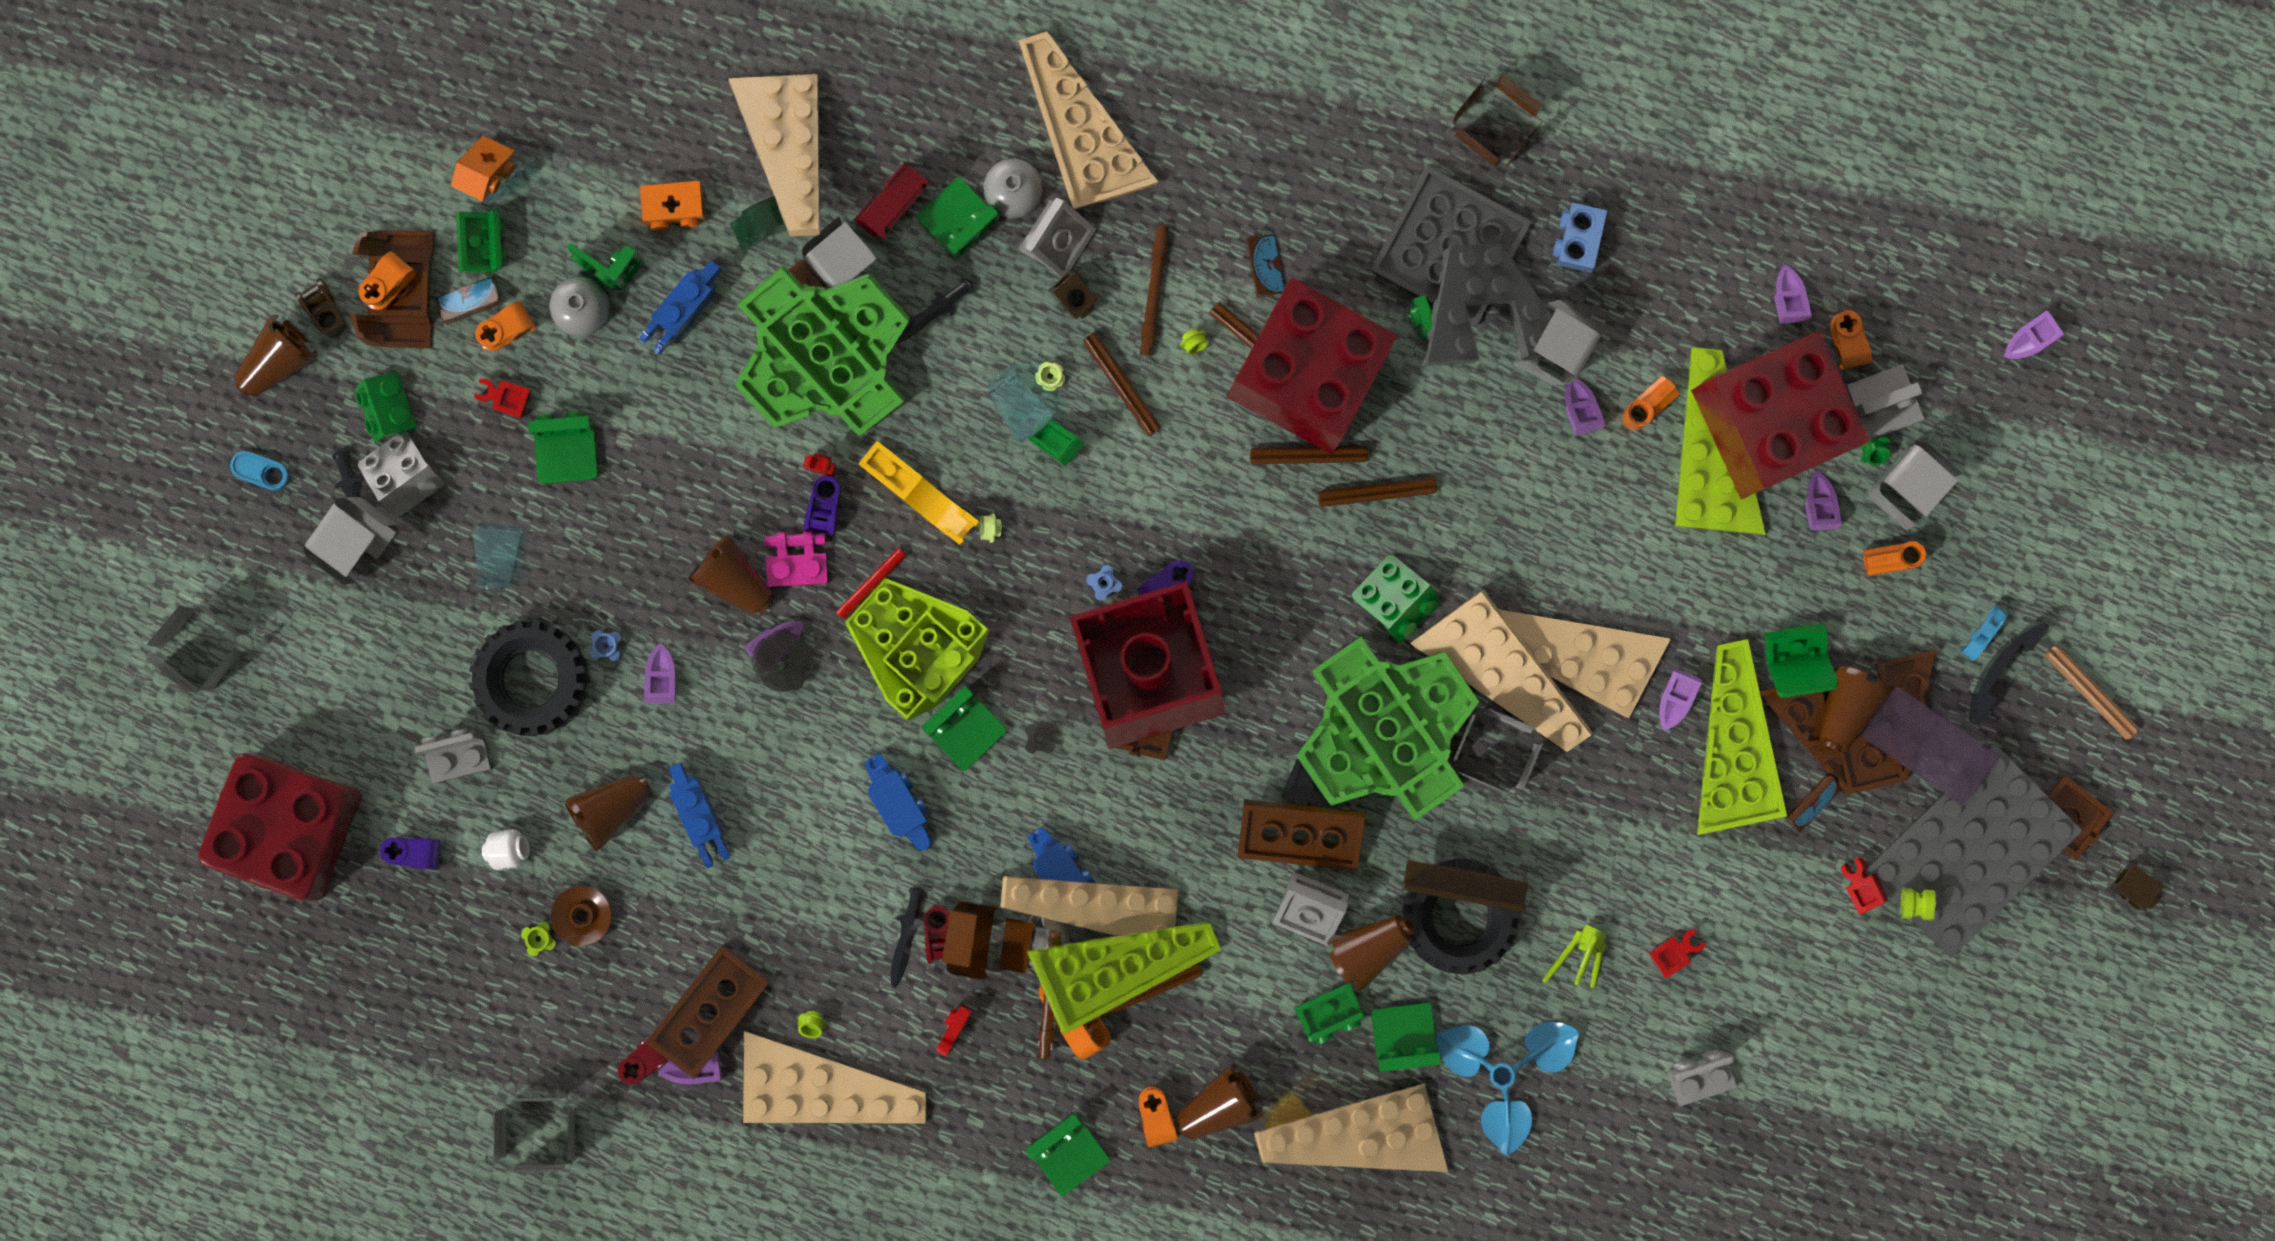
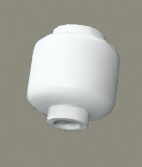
(505, 849)

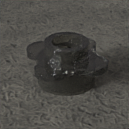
(1033, 744)

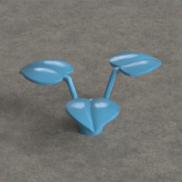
(1465, 1048)

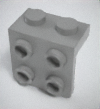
(399, 475)

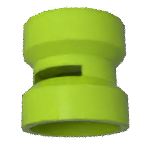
(1917, 904)

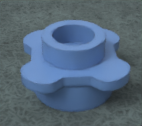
(1112, 584)
(599, 639)

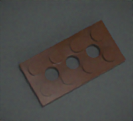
(1293, 817)
(712, 1033)

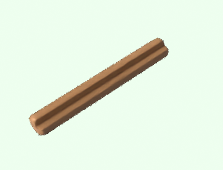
(2091, 692)

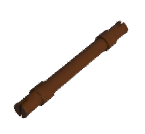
(1159, 253)
(1046, 1031)

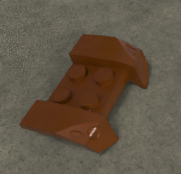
(407, 318)

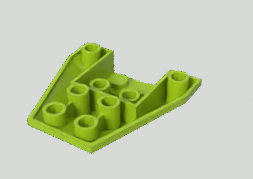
(915, 645)

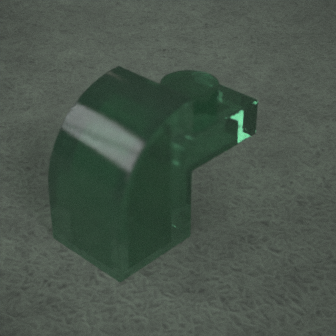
(758, 223)

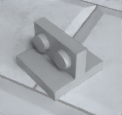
(1057, 237)
(1886, 401)
(1311, 908)

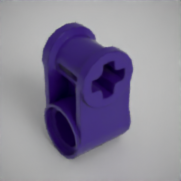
(823, 507)
(1164, 578)
(416, 852)

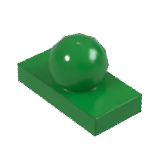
(1057, 442)

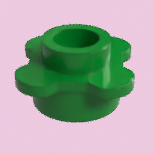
(1876, 451)

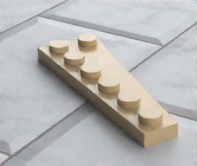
(1093, 906)

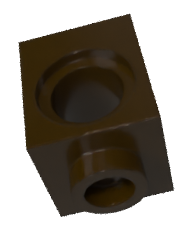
(1062, 289)
(2137, 887)

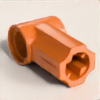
(1650, 402)
(1891, 558)

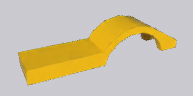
(918, 493)

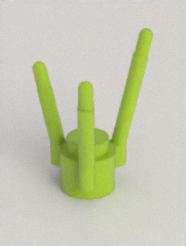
(1591, 943)

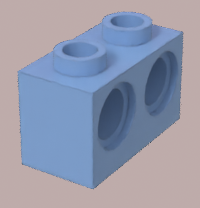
(1586, 239)

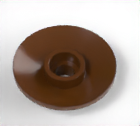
(565, 918)

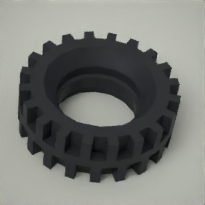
(489, 678)
(1460, 958)

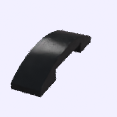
(1983, 701)

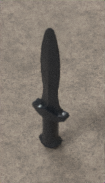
(941, 305)
(349, 483)
(908, 927)

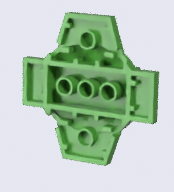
(821, 350)
(1387, 728)

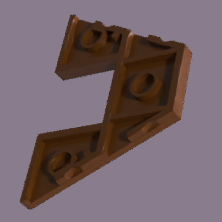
(1863, 764)

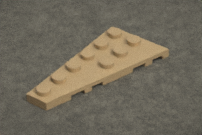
(1086, 141)
(806, 1088)
(1374, 1133)

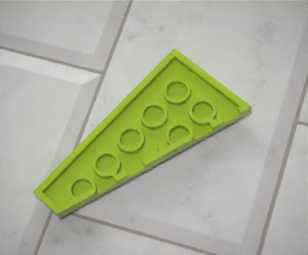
(1705, 488)
(1739, 761)
(1103, 973)

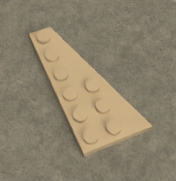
(785, 134)
(1592, 659)
(1503, 669)

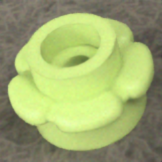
(1050, 368)
(990, 527)

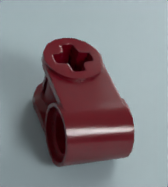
(935, 935)
(646, 1058)

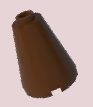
(273, 357)
(732, 577)
(1850, 708)
(607, 808)
(1369, 949)
(1220, 1105)

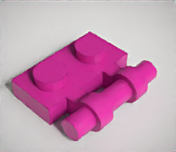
(796, 569)

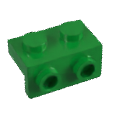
(480, 242)
(1420, 316)
(384, 406)
(1330, 1013)

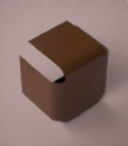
(1513, 92)
(969, 941)

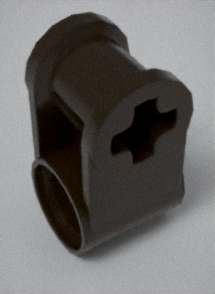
(319, 305)

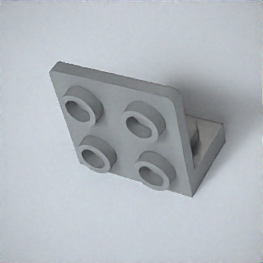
(455, 756)
(1703, 1078)

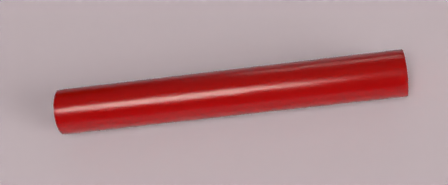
(870, 584)

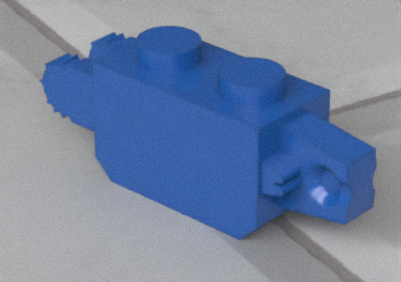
(682, 306)
(896, 803)
(696, 813)
(1056, 860)

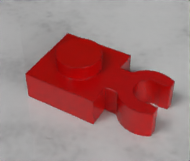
(507, 398)
(820, 464)
(1865, 891)
(1672, 956)
(955, 1021)

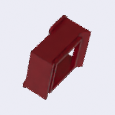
(892, 202)

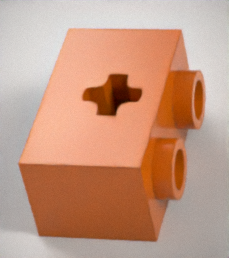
(483, 168)
(659, 196)

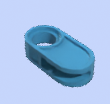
(255, 468)
(1985, 633)

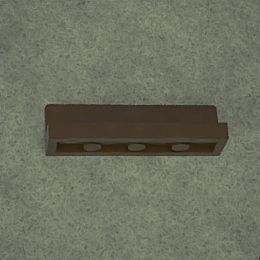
(1465, 886)

